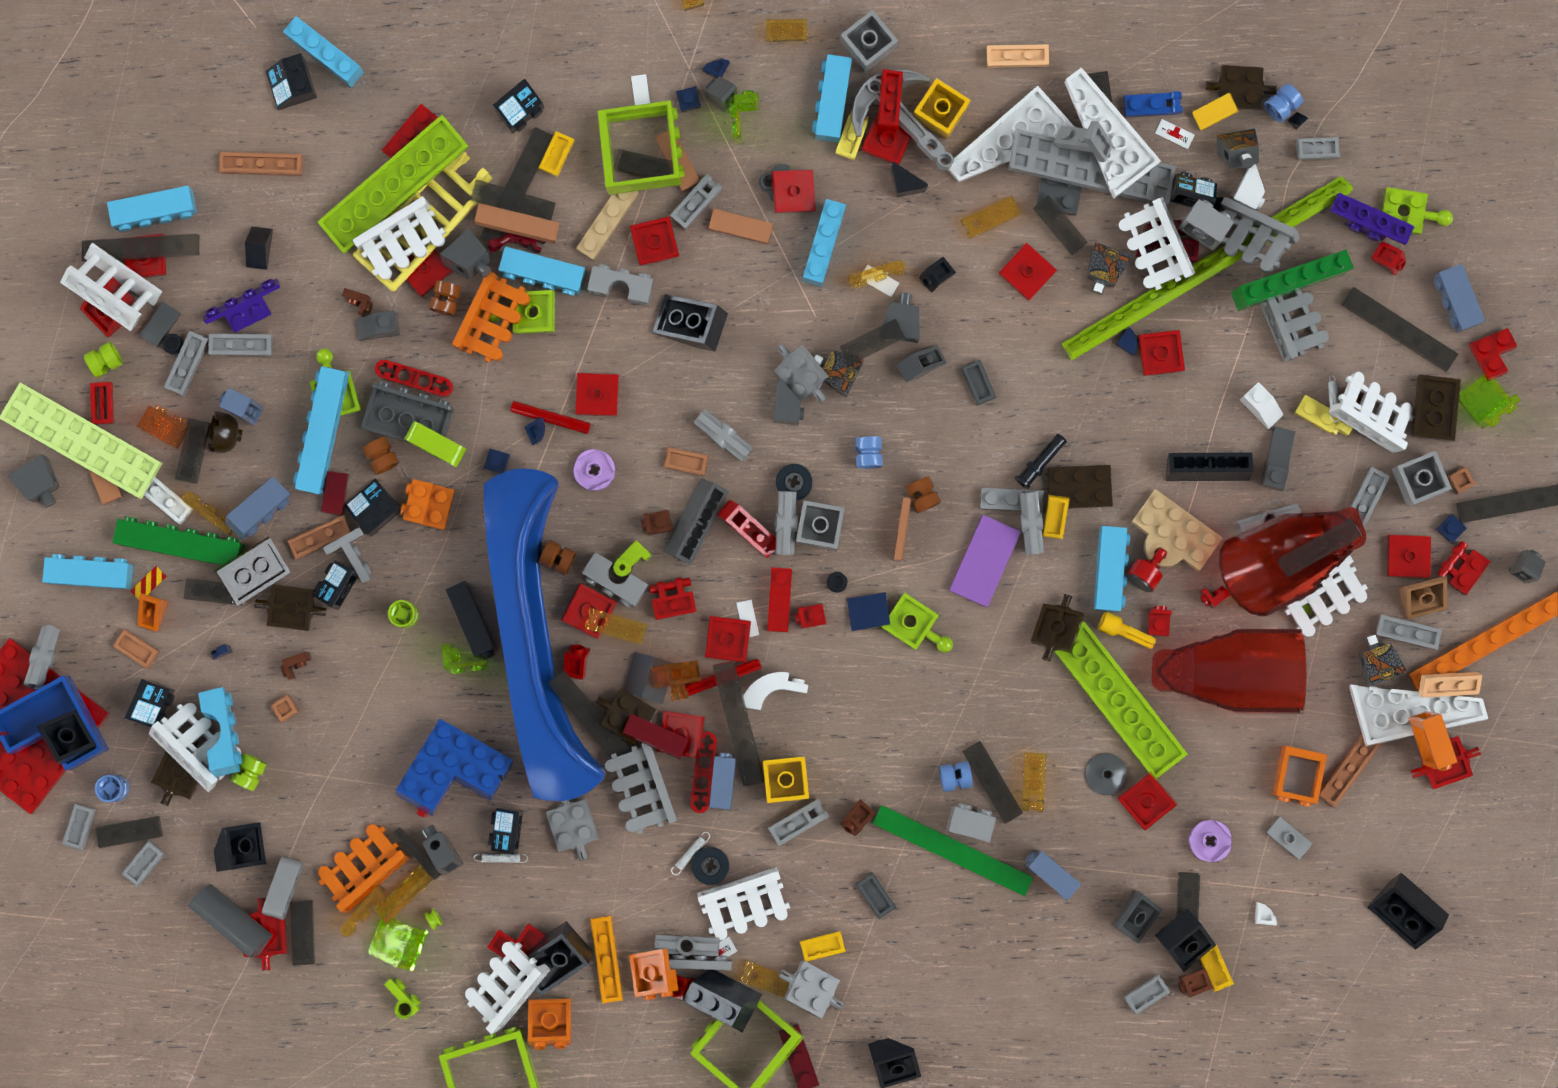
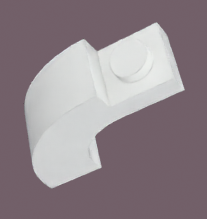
(767, 684)

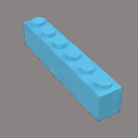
(322, 430)

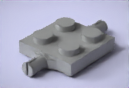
(801, 373)
(573, 826)
(811, 989)

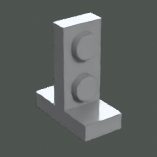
(1090, 140)
(352, 552)

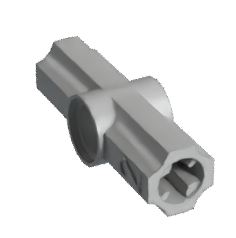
(723, 435)
(786, 522)
(1031, 522)
(1250, 522)
(42, 657)
(701, 945)

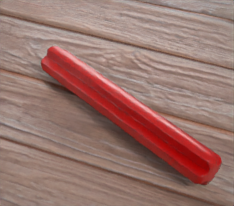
(550, 417)
(710, 681)

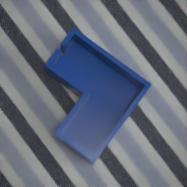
(40, 706)
(447, 758)

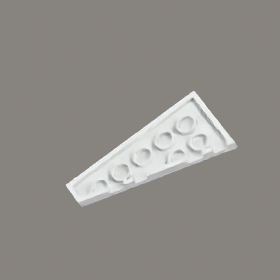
(994, 147)
(1130, 155)
(1385, 712)

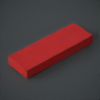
(890, 99)

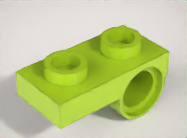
(397, 988)

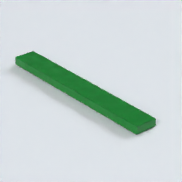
(953, 850)

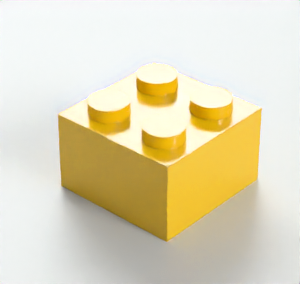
(941, 108)
(786, 779)

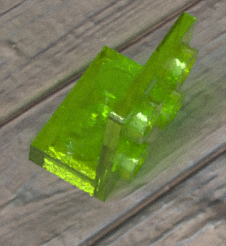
(451, 655)
(398, 944)

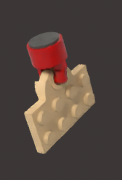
(1170, 538)

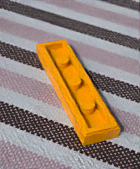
(606, 959)

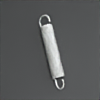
(1333, 394)
(699, 843)
(500, 857)

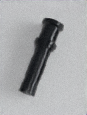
(1035, 467)

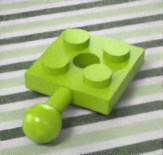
(1416, 205)
(545, 319)
(351, 402)
(924, 621)

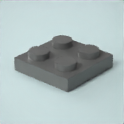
(1063, 194)

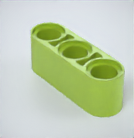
(435, 444)

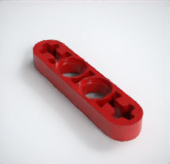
(415, 375)
(703, 772)

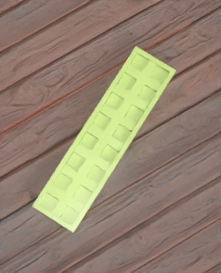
(80, 440)

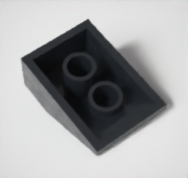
(690, 322)
(562, 953)

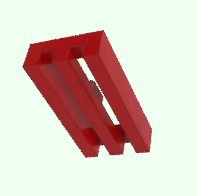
(110, 407)

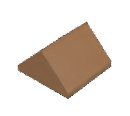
(1424, 597)

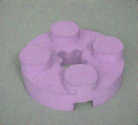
(598, 459)
(1222, 840)

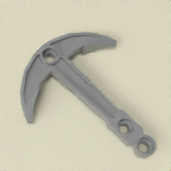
(907, 121)

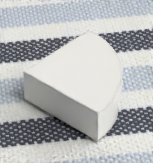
(1264, 915)

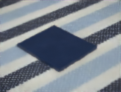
(868, 611)

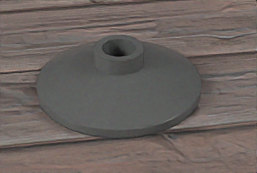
(1095, 774)

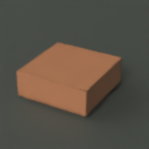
(1461, 480)
(284, 708)

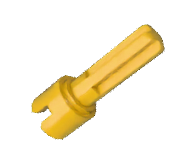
(1113, 625)

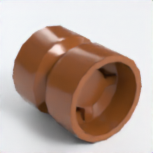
(447, 291)
(380, 454)
(923, 494)
(550, 555)

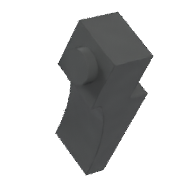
(1278, 459)

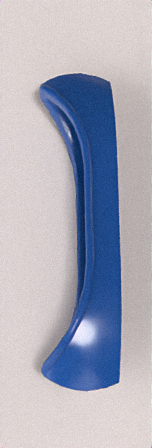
(514, 525)

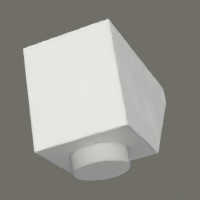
(1250, 190)
(1262, 405)

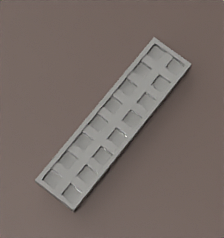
(1040, 157)

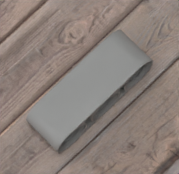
(282, 888)

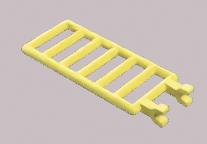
(448, 226)

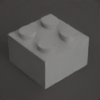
(869, 41)
(1206, 224)
(1421, 478)
(820, 525)
(971, 823)

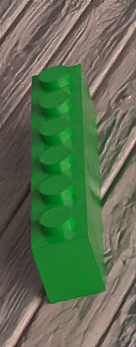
(1292, 280)
(175, 542)

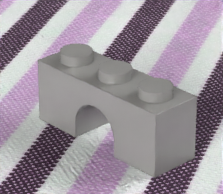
(604, 279)
(598, 572)

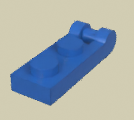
(1152, 104)

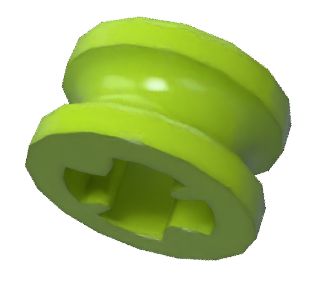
(433, 918)

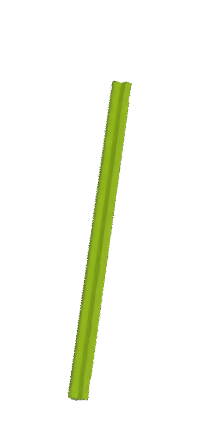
(1203, 270)

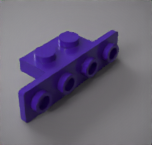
(1370, 221)
(246, 308)

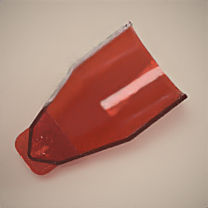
(1251, 564)
(1239, 671)

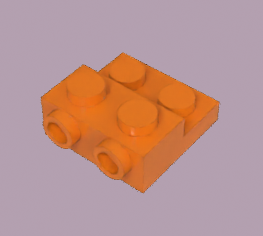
(427, 504)
(652, 974)
(549, 1023)

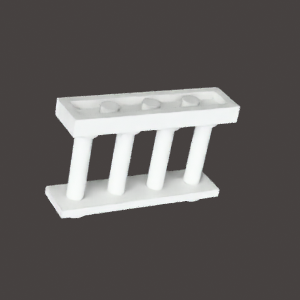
(101, 298)

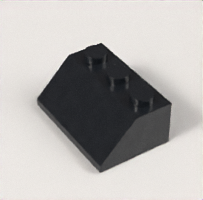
(1408, 911)
(723, 999)

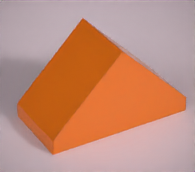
(151, 612)

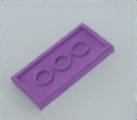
(984, 561)

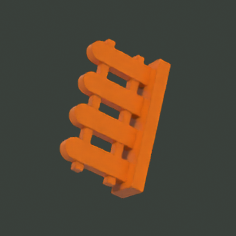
(483, 303)
(379, 872)

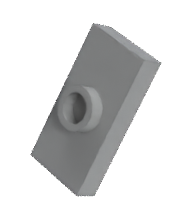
(1318, 148)
(79, 826)
(1288, 838)
(143, 863)
(1146, 994)

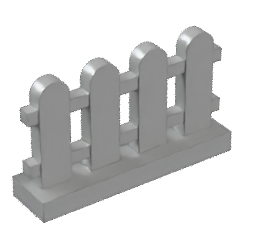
(1267, 226)
(1285, 329)
(637, 822)

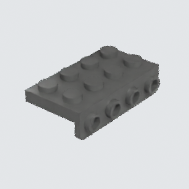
(393, 412)

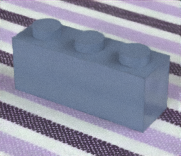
(1458, 298)
(240, 406)
(258, 509)

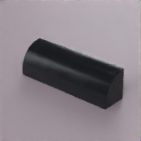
(1209, 466)

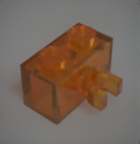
(160, 425)
(676, 676)

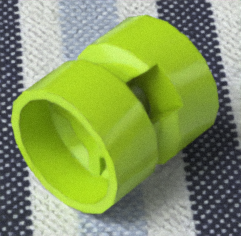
(104, 359)
(403, 614)
(249, 772)

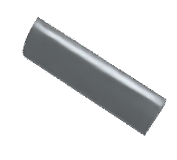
(696, 521)
(230, 921)

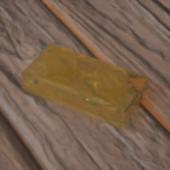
(786, 30)

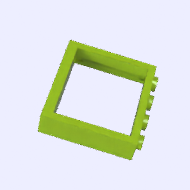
(638, 112)
(490, 1040)
(773, 1066)

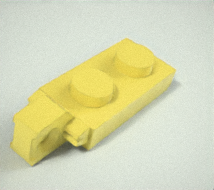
(849, 142)
(1319, 416)

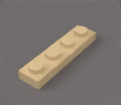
(606, 223)

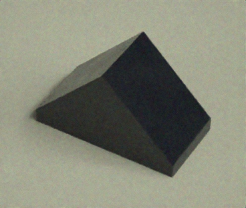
(906, 182)
(258, 247)

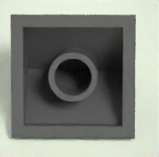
(639, 678)
(1136, 916)

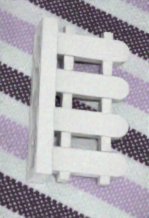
(385, 229)
(1158, 233)
(1367, 423)
(1335, 595)
(178, 747)
(732, 900)
(515, 983)

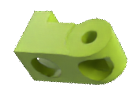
(625, 563)

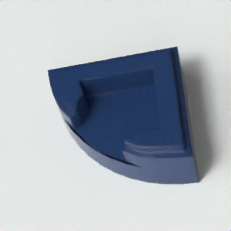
(716, 68)
(1128, 342)
(536, 430)
(221, 651)

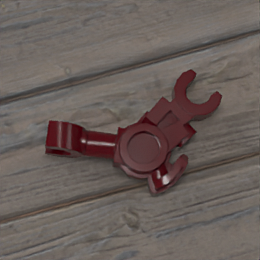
(495, 244)

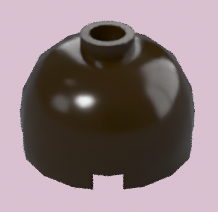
(223, 433)

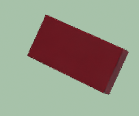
(335, 493)

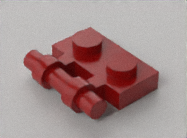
(1468, 572)
(672, 605)

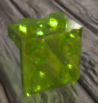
(742, 102)
(1487, 401)

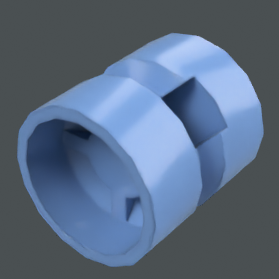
(1285, 101)
(868, 452)
(948, 778)
(112, 788)

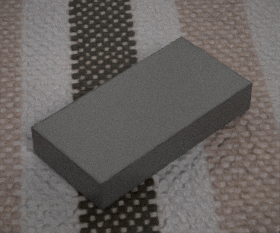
(160, 324)
(978, 382)
(875, 895)

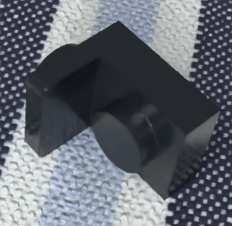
(937, 274)

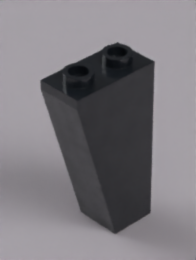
(471, 621)

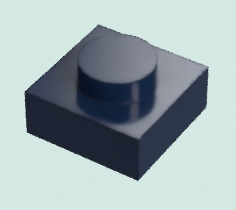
(688, 99)
(496, 461)
(1451, 528)

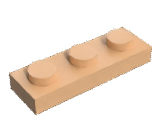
(1017, 56)
(1450, 684)

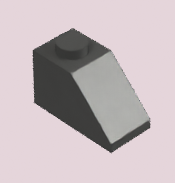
(721, 92)
(378, 326)
(921, 363)
(787, 406)
(1528, 566)

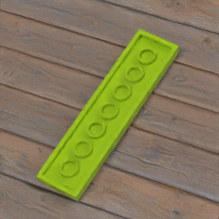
(394, 183)
(1122, 703)

